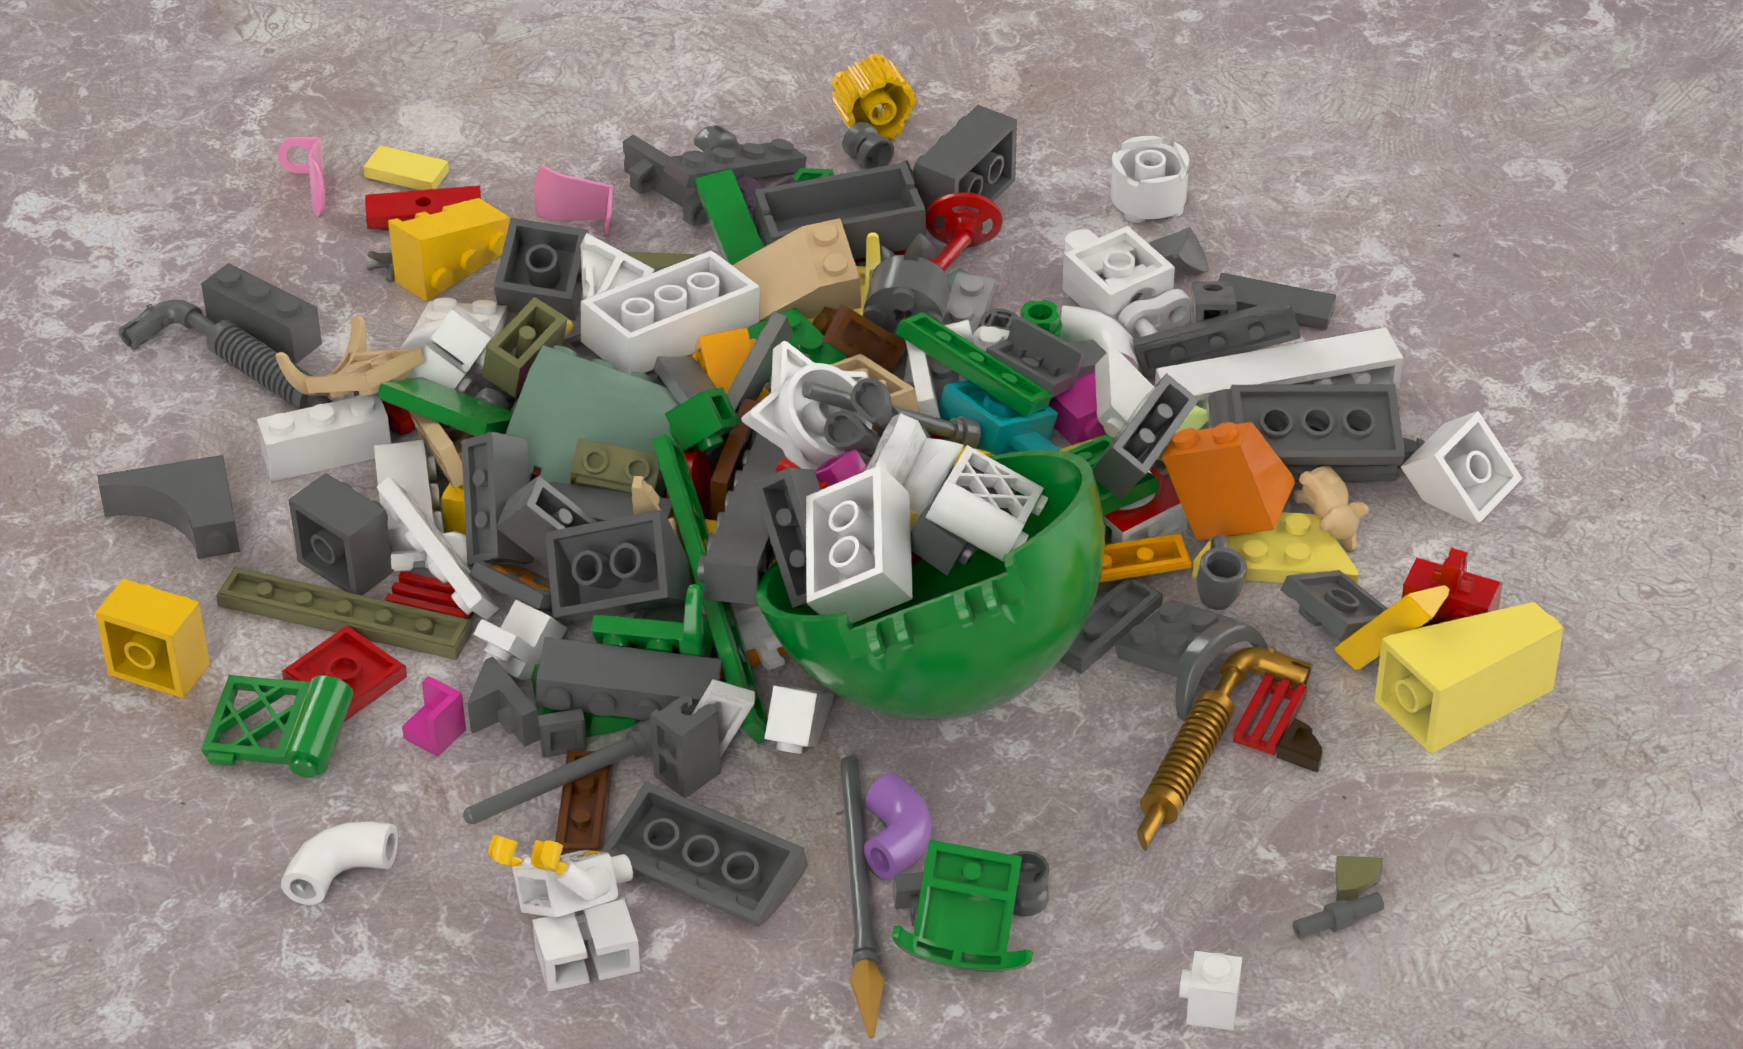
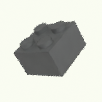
(542, 264)
(341, 535)

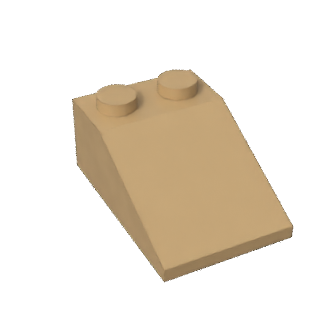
(805, 271)

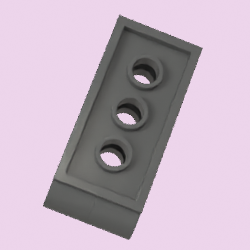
(1320, 425)

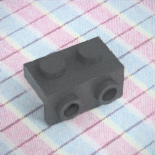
(1040, 356)

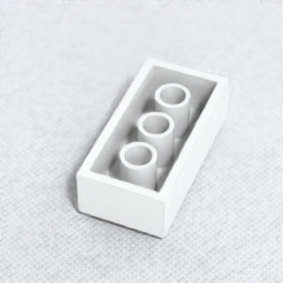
(668, 312)

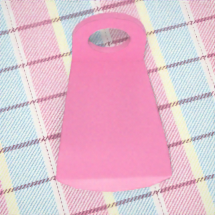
(313, 167)
(571, 198)

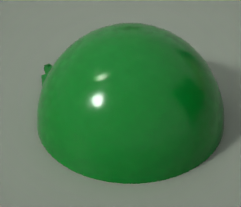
(968, 634)

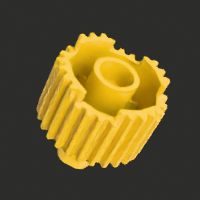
(874, 94)

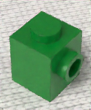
(702, 420)

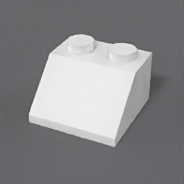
(1462, 469)

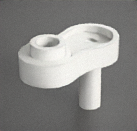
(1156, 314)

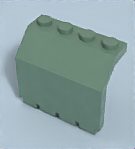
(587, 401)

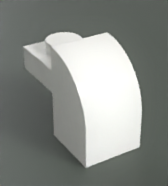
(520, 639)

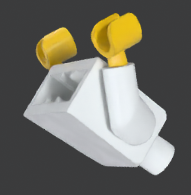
(560, 883)

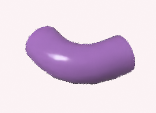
(907, 826)

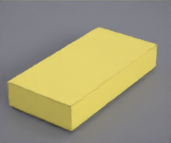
(406, 168)

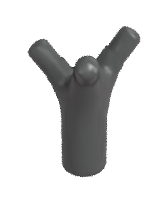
(382, 260)

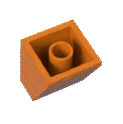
(1227, 479)

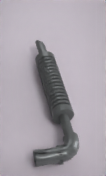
(225, 341)

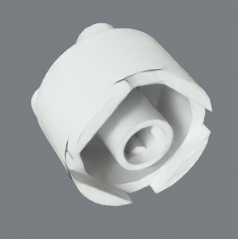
(1149, 179)

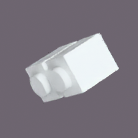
(465, 340)
(608, 937)

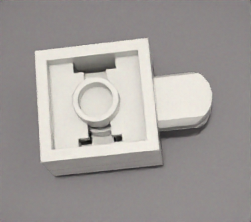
(1113, 270)

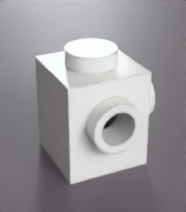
(1212, 990)

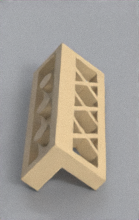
(443, 444)

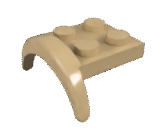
(357, 370)

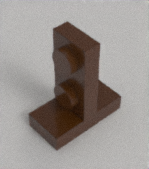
(856, 335)

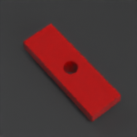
(406, 204)

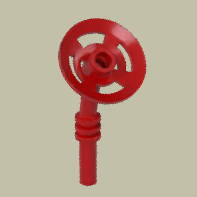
(962, 226)

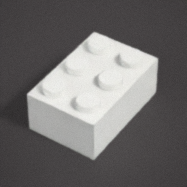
(858, 546)

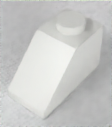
(1118, 390)
(797, 717)

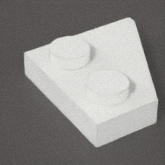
(607, 267)

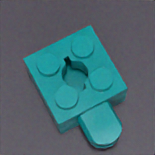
(1001, 426)

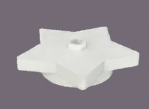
(799, 422)

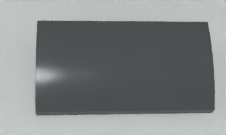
(707, 854)

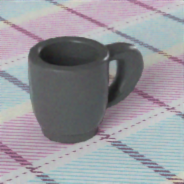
(1220, 574)

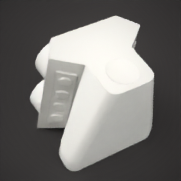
(915, 460)

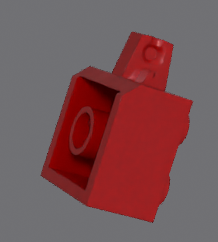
(1467, 594)

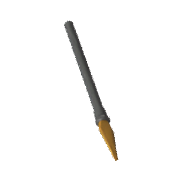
(865, 977)

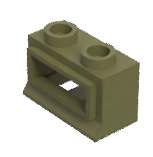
(612, 466)

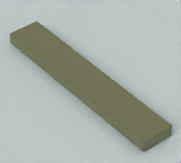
(334, 609)

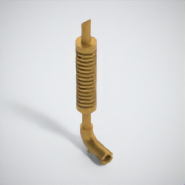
(1202, 732)

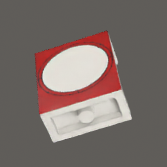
(1149, 517)

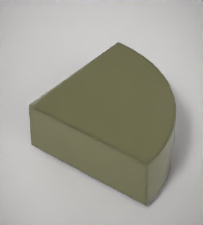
(1356, 875)

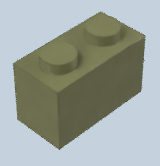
(518, 344)

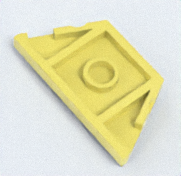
(1290, 549)

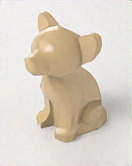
(1329, 500)

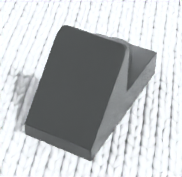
(501, 700)

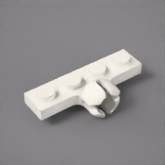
(445, 551)

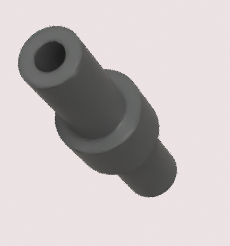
(1338, 915)

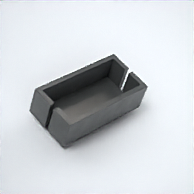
(865, 200)

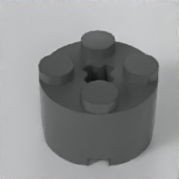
(905, 289)

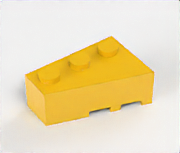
(446, 246)

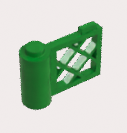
(310, 722)

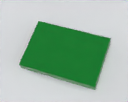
(446, 406)

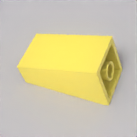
(1467, 671)

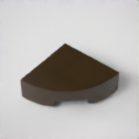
(1300, 747)

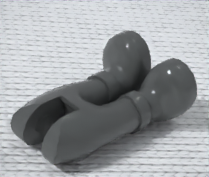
(874, 404)

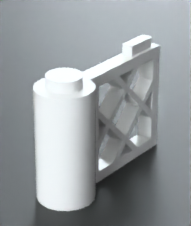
(978, 514)

